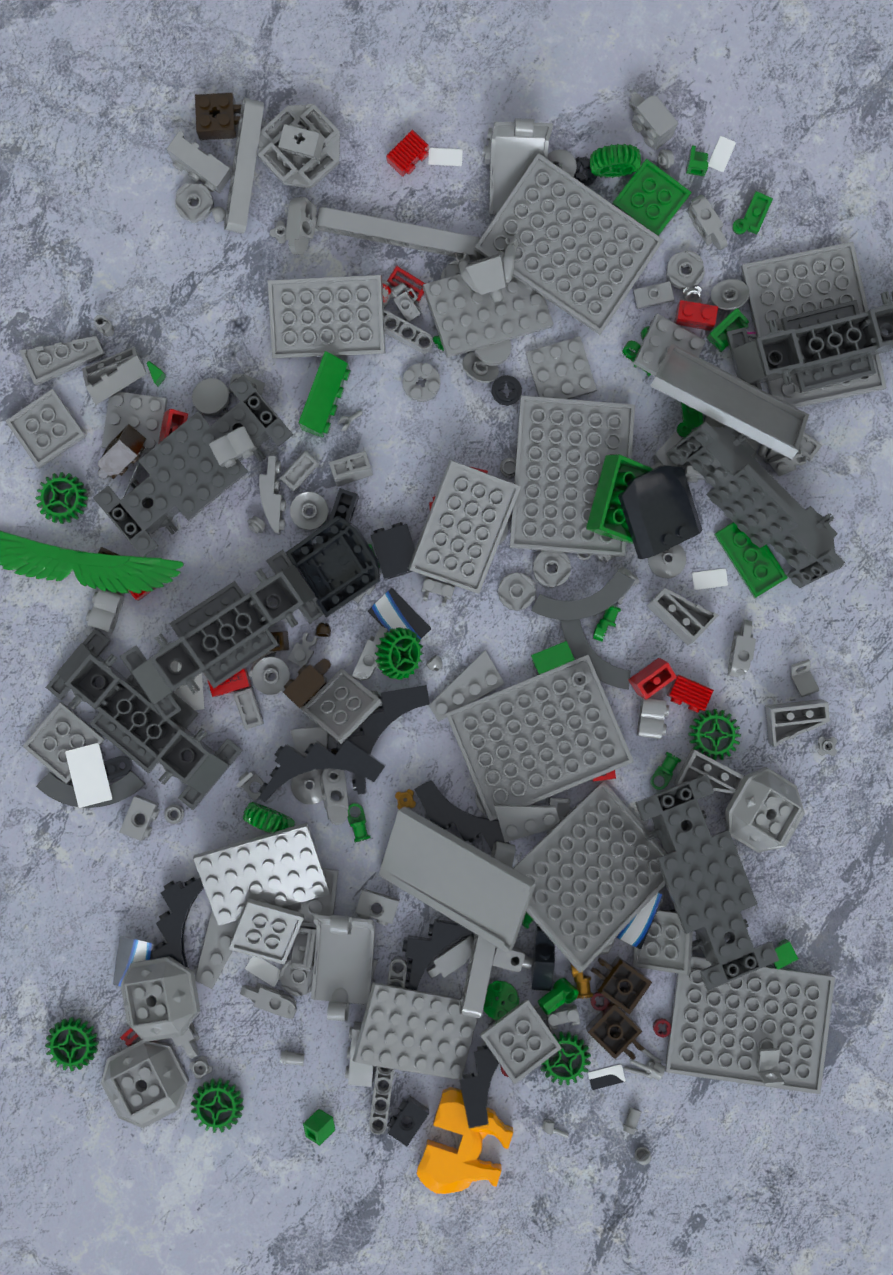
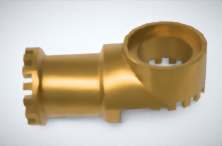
(582, 983)

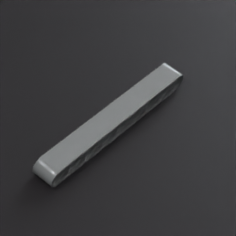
(397, 233)
(482, 953)
(385, 1073)

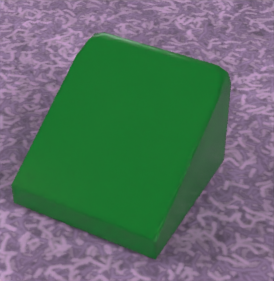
(157, 374)

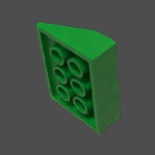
(606, 511)

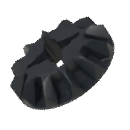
(585, 163)
(513, 384)

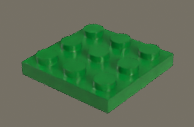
(652, 197)

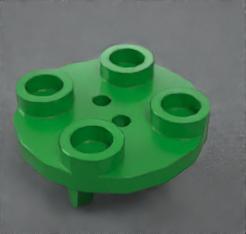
(506, 993)

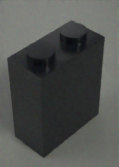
(393, 550)

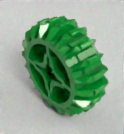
(615, 160)
(68, 493)
(398, 648)
(714, 725)
(266, 818)
(571, 1055)
(71, 1060)
(208, 1105)

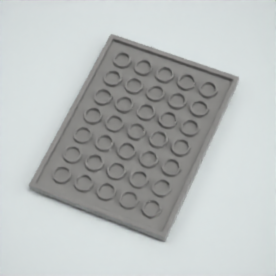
(570, 243)
(804, 284)
(559, 472)
(539, 737)
(591, 876)
(725, 1027)

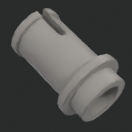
(292, 1058)
(632, 1121)

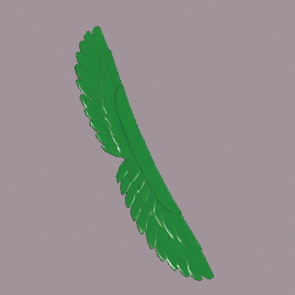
(90, 569)

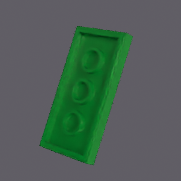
(754, 564)

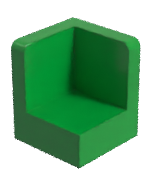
(697, 162)
(785, 954)
(319, 1127)

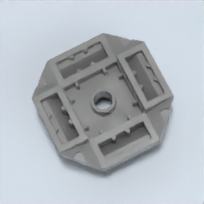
(292, 168)
(747, 811)
(175, 996)
(162, 1072)

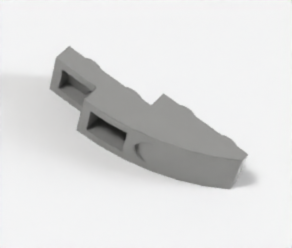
(272, 503)

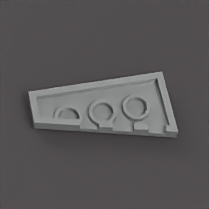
(57, 359)
(469, 686)
(215, 951)

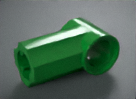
(561, 993)

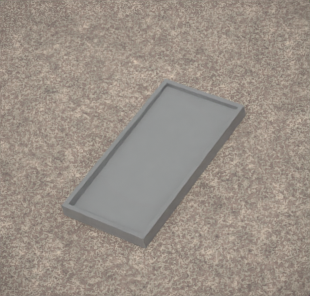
(731, 401)
(456, 879)

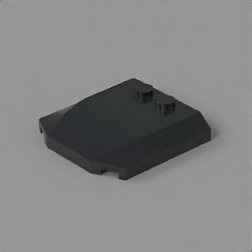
(659, 510)
(336, 564)

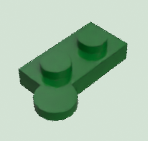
(754, 216)
(691, 419)

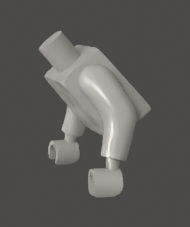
(491, 272)

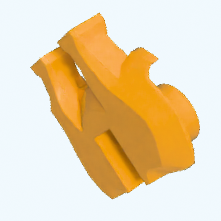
(453, 1169)

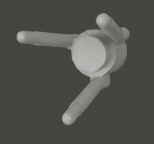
(652, 1069)

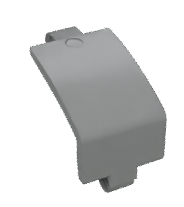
(512, 152)
(342, 963)

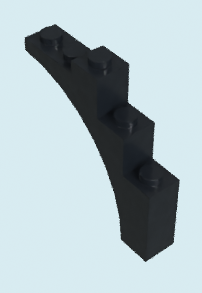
(394, 705)
(349, 758)
(443, 813)
(173, 924)
(425, 949)
(543, 961)
(476, 1088)

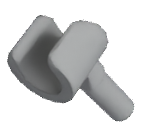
(347, 420)
(549, 1128)

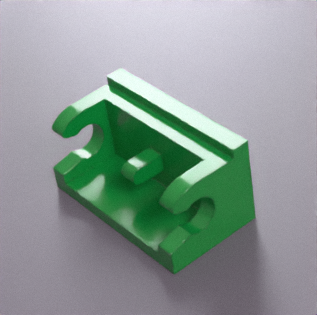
(732, 322)
(552, 657)

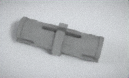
(101, 325)

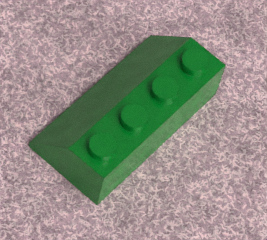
(324, 395)

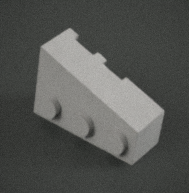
(198, 163)
(113, 374)
(681, 616)
(793, 718)
(721, 777)
(357, 1073)

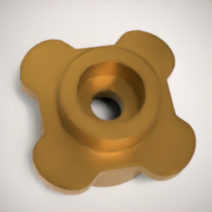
(400, 798)

